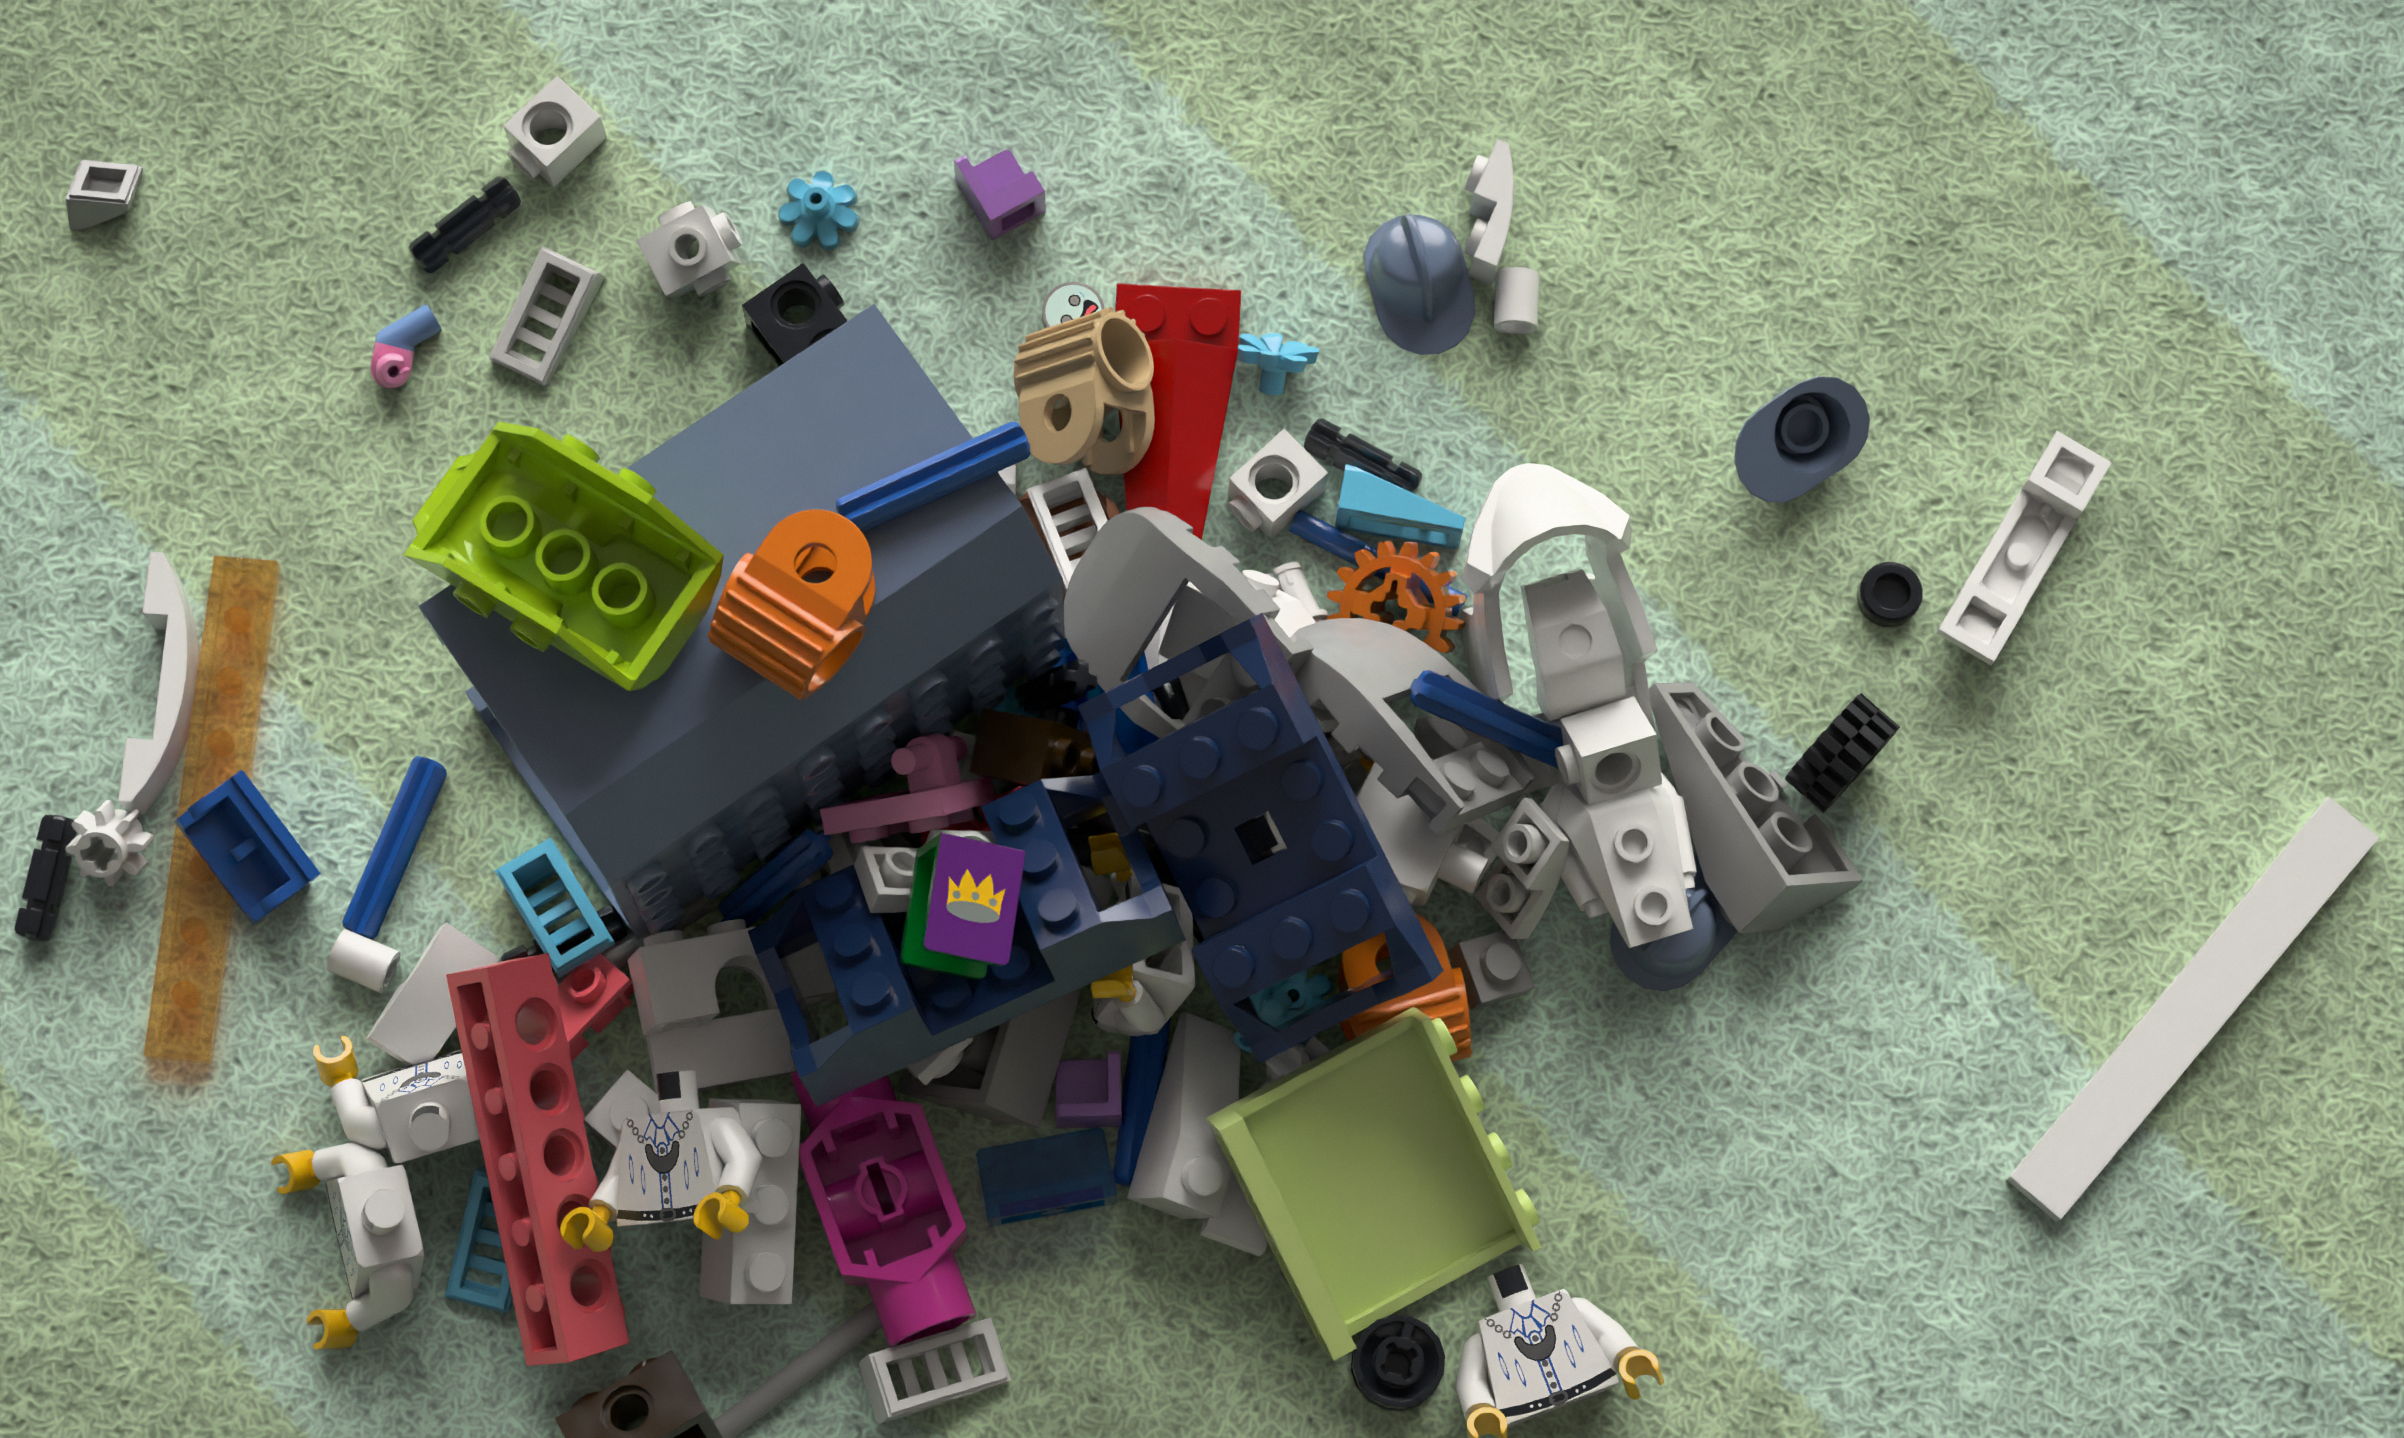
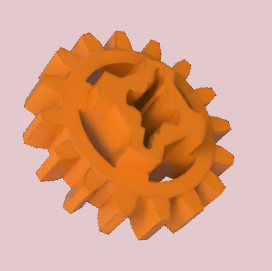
(1401, 584)

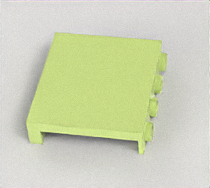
(1374, 1176)

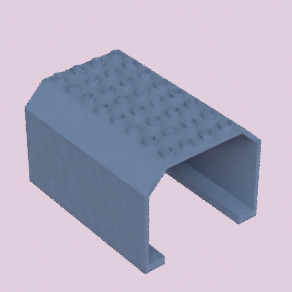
(713, 760)

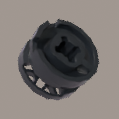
(1397, 1363)

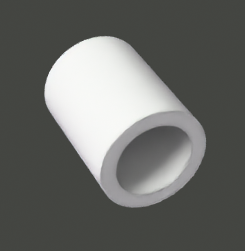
(1516, 300)
(363, 961)

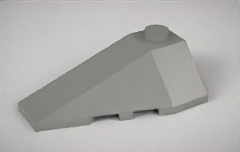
(1748, 840)

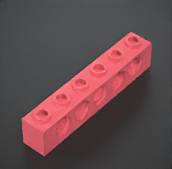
(535, 1157)

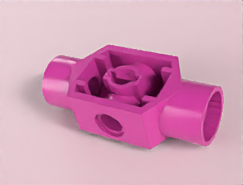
(887, 1208)

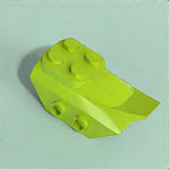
(568, 553)

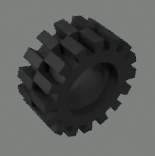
(1841, 752)

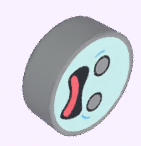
(1070, 302)

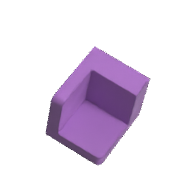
(1000, 192)
(1089, 1092)

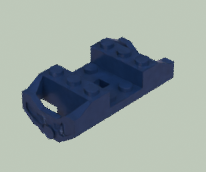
(1256, 907)
(912, 1012)

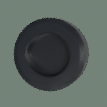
(1889, 594)

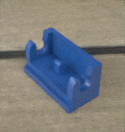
(247, 847)

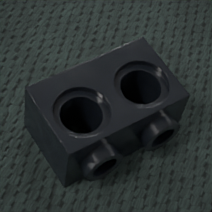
(798, 287)

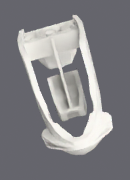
(1587, 652)

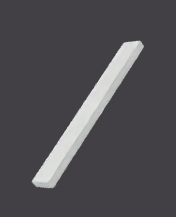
(2192, 1009)

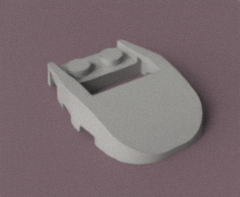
(1129, 587)
(1370, 663)

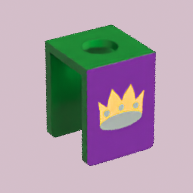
(962, 906)

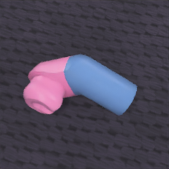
(396, 346)

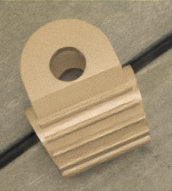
(1092, 368)

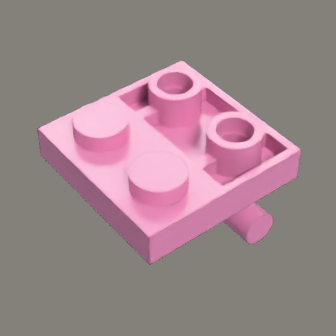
(933, 798)

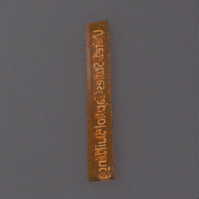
(218, 746)

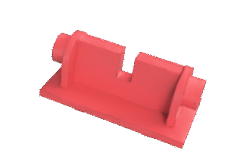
(592, 998)

